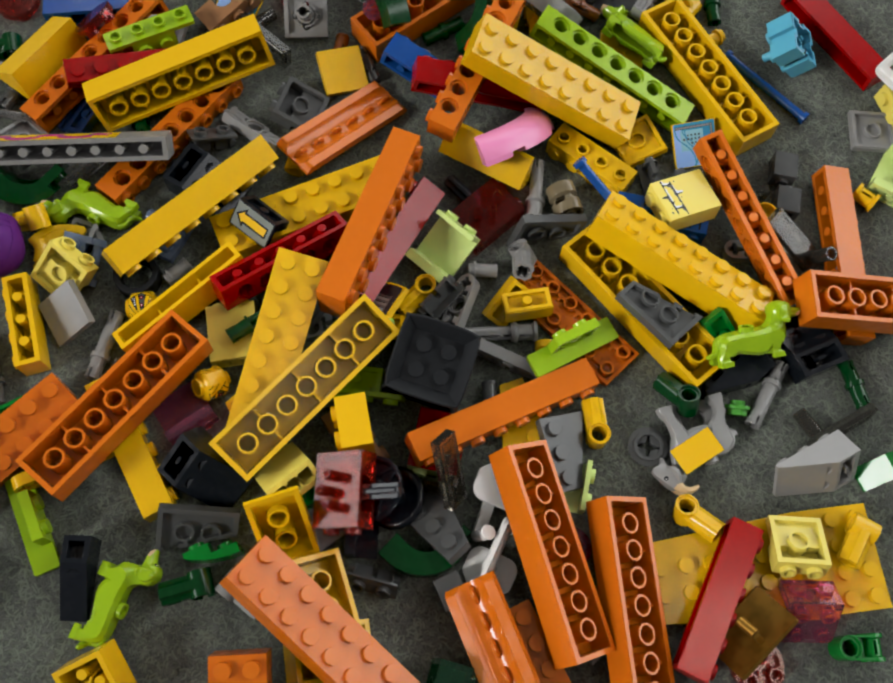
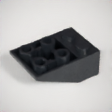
(189, 168)
(810, 351)
(201, 471)

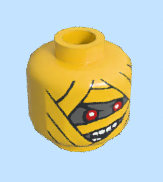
(138, 301)
(210, 383)

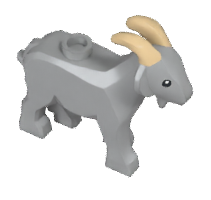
(713, 417)

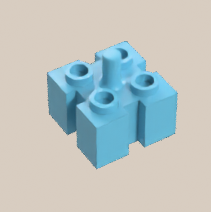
(789, 45)

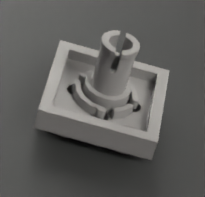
(295, 27)

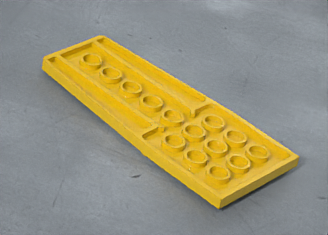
(686, 558)

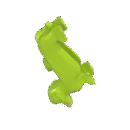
(632, 35)
(94, 207)
(754, 340)
(112, 598)

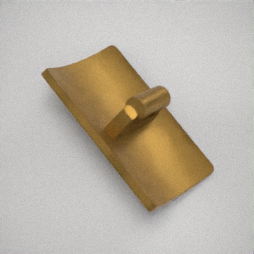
(757, 631)

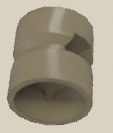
(564, 198)

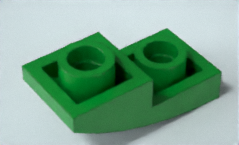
(205, 553)

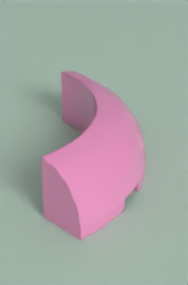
(518, 135)

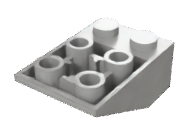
(818, 467)

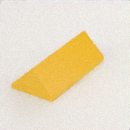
(41, 55)
(512, 171)

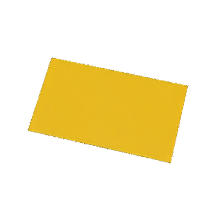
(697, 450)

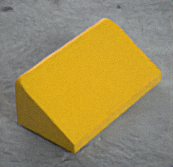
(527, 304)
(494, 309)

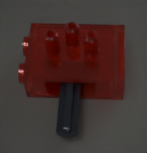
(487, 210)
(347, 492)

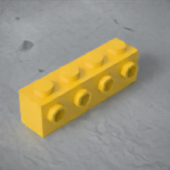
(570, 145)
(25, 324)

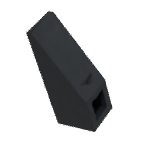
(745, 374)
(78, 576)

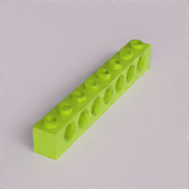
(596, 57)

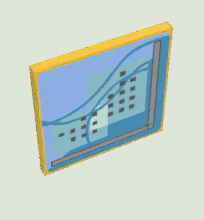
(684, 139)

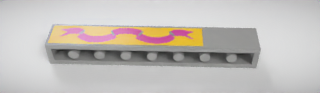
(86, 147)

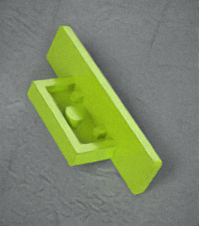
(150, 33)
(571, 345)
(370, 381)
(34, 529)

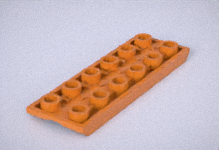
(340, 127)
(568, 309)
(490, 632)

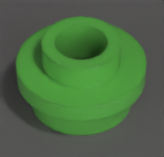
(737, 408)

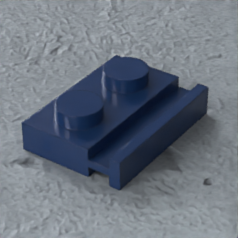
(79, 119)

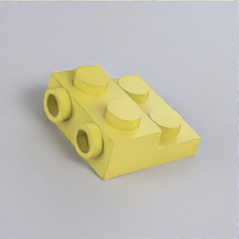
(63, 262)
(797, 546)

